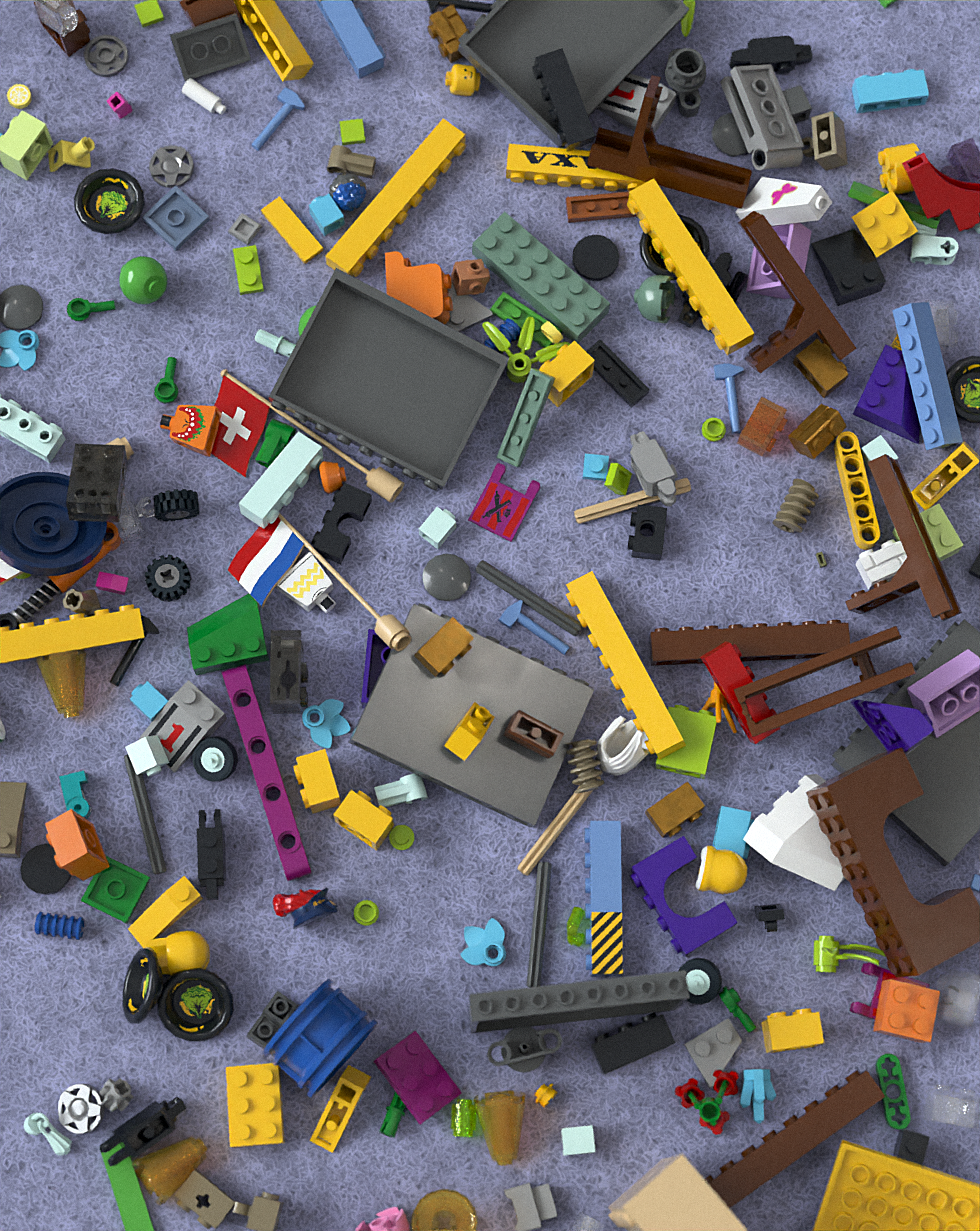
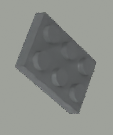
(210, 47)

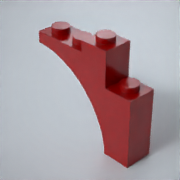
(940, 192)

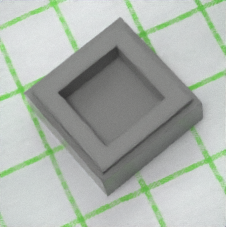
(244, 229)

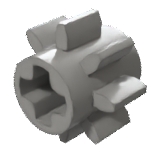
(116, 1094)

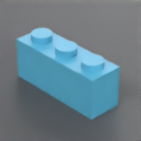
(890, 91)
(731, 829)

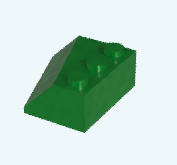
(228, 638)

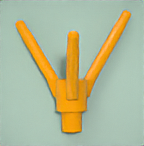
(717, 701)

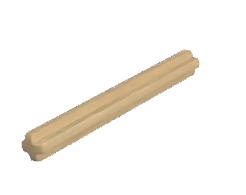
(624, 503)
(553, 831)

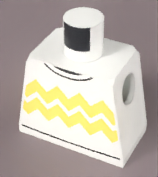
(308, 585)

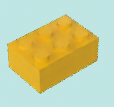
(255, 1105)

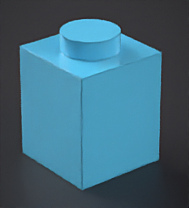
(326, 214)
(148, 700)

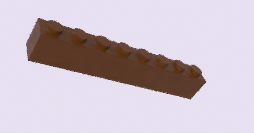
(754, 642)
(796, 1138)

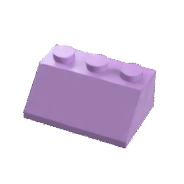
(761, 278)
(949, 692)

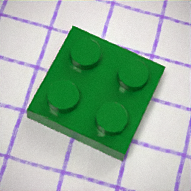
(116, 890)

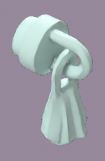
(37, 1123)

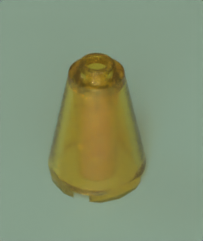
(65, 680)
(501, 1123)
(169, 1167)

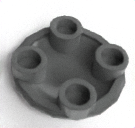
(727, 136)
(20, 307)
(446, 577)

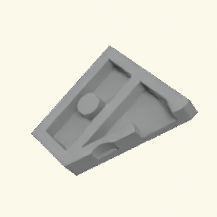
(466, 312)
(714, 1049)

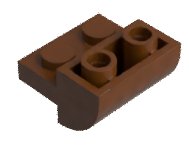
(204, 11)

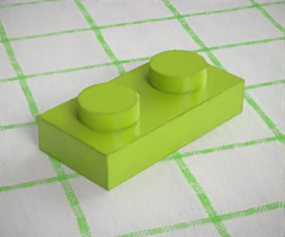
(248, 270)

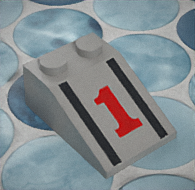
(626, 102)
(185, 723)

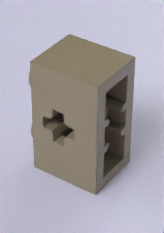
(199, 1185)

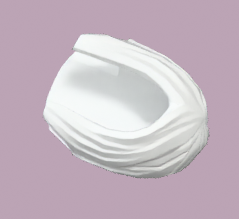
(621, 747)

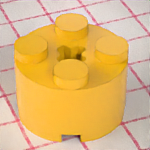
(894, 174)

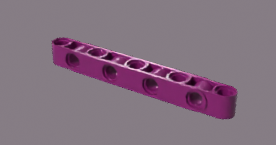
(266, 772)

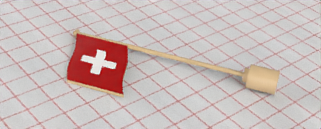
(244, 422)

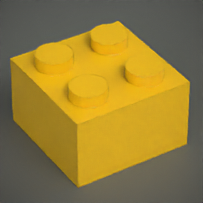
(884, 224)
(571, 371)
(319, 784)
(364, 819)
(792, 1032)

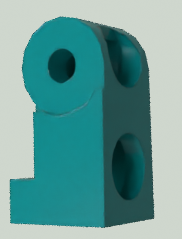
(74, 793)

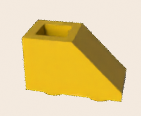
(469, 731)

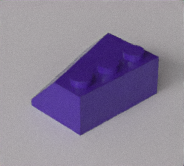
(889, 397)
(895, 724)

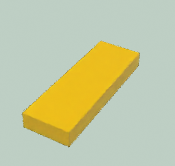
(292, 230)

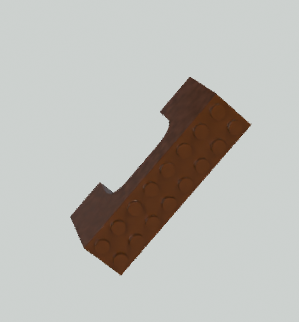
(853, 818)

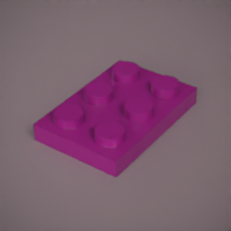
(417, 1077)

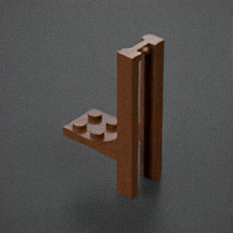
(667, 165)
(809, 312)
(922, 565)
(856, 651)

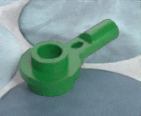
(80, 309)
(166, 390)
(731, 999)

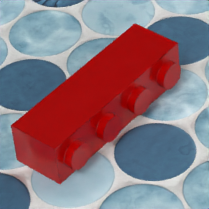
(729, 674)

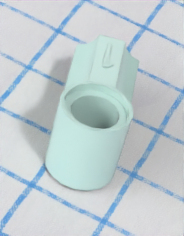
(405, 790)

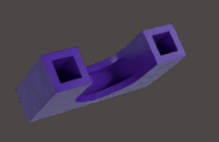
(686, 932)

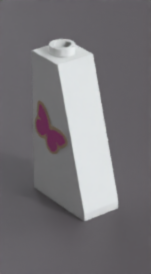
(786, 201)

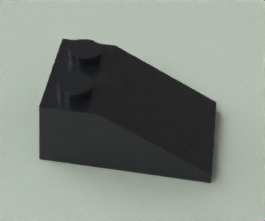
(848, 267)

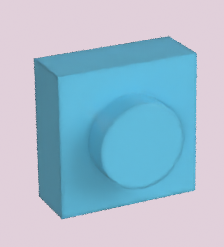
(595, 467)

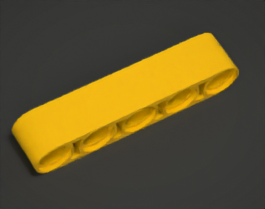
(856, 479)

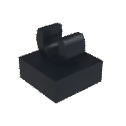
(769, 915)

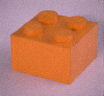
(76, 845)
(906, 1011)

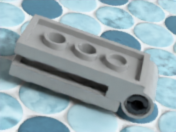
(763, 117)

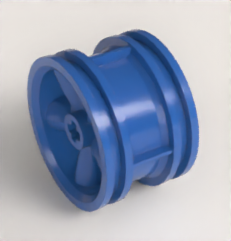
(319, 1037)

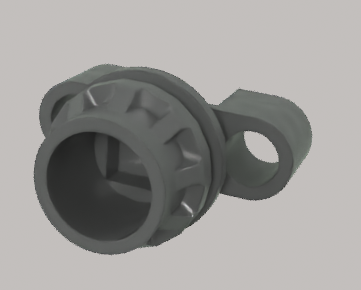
(685, 75)
(524, 1059)

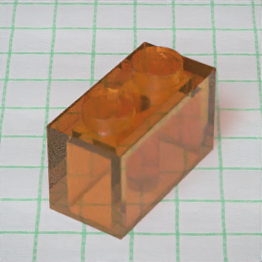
(762, 426)

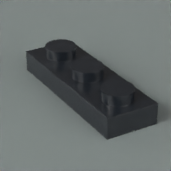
(617, 374)

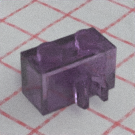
(964, 162)

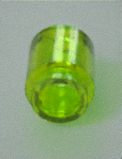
(463, 1118)

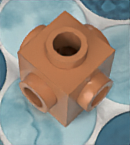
(470, 277)

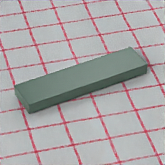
(525, 417)

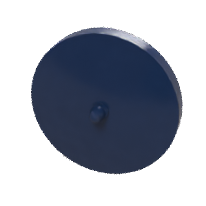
(37, 527)

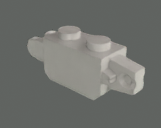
(653, 469)

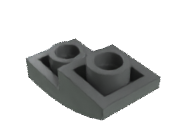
(272, 1019)

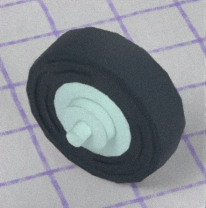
(215, 759)
(703, 980)

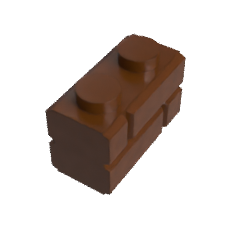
(533, 734)

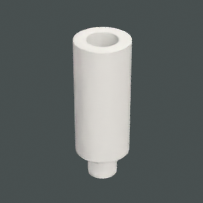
(203, 96)

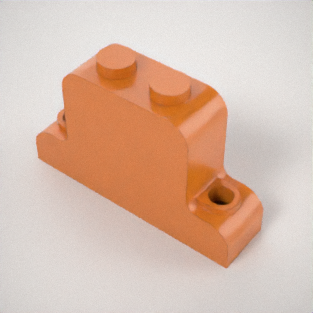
(419, 286)

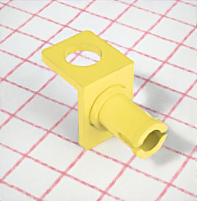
(71, 153)

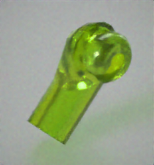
(573, 924)

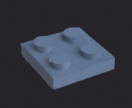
(175, 218)

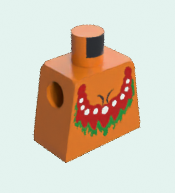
(193, 427)

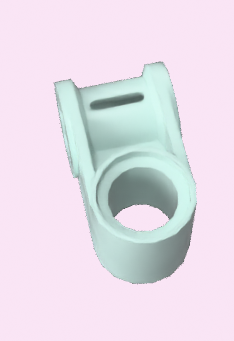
(932, 249)

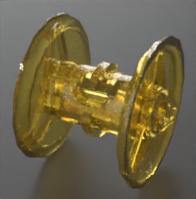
(444, 1203)

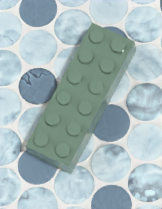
(540, 277)

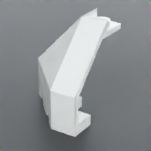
(794, 839)

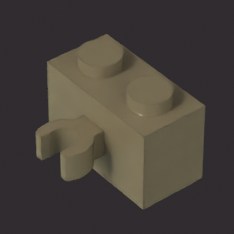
(828, 141)
(263, 1213)

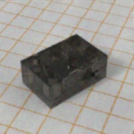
(96, 482)
(288, 672)

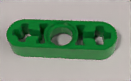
(902, 1096)

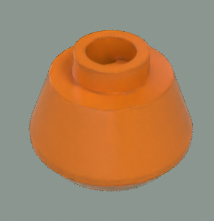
(331, 476)

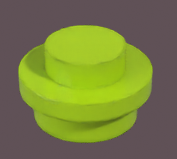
(713, 429)
(401, 837)
(366, 912)

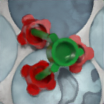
(709, 1107)

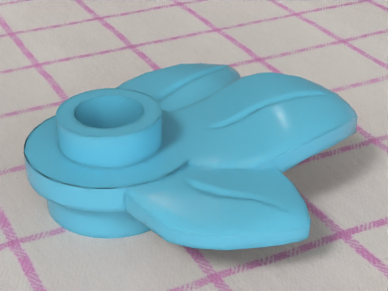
(14, 350)
(329, 724)
(483, 940)

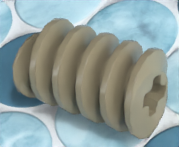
(795, 506)
(585, 765)

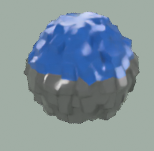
(347, 191)

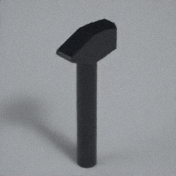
(460, 4)
(149, 628)

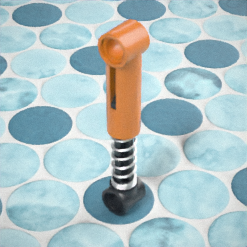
(57, 584)

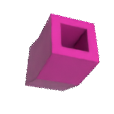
(119, 105)
(112, 583)

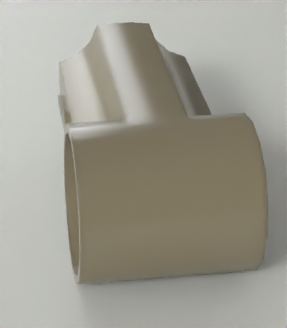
(345, 161)
(82, 602)

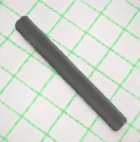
(528, 598)
(146, 818)
(539, 924)

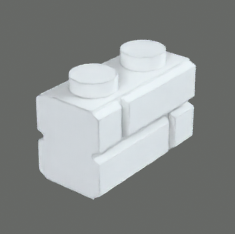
(882, 563)

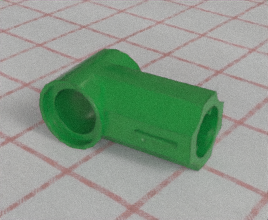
(275, 441)

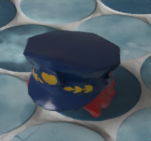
(304, 906)

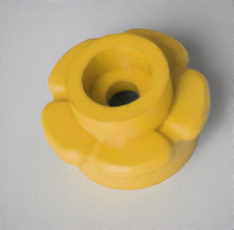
(544, 1094)

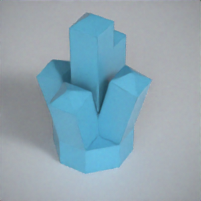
(758, 1086)

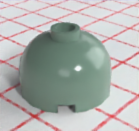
(653, 296)

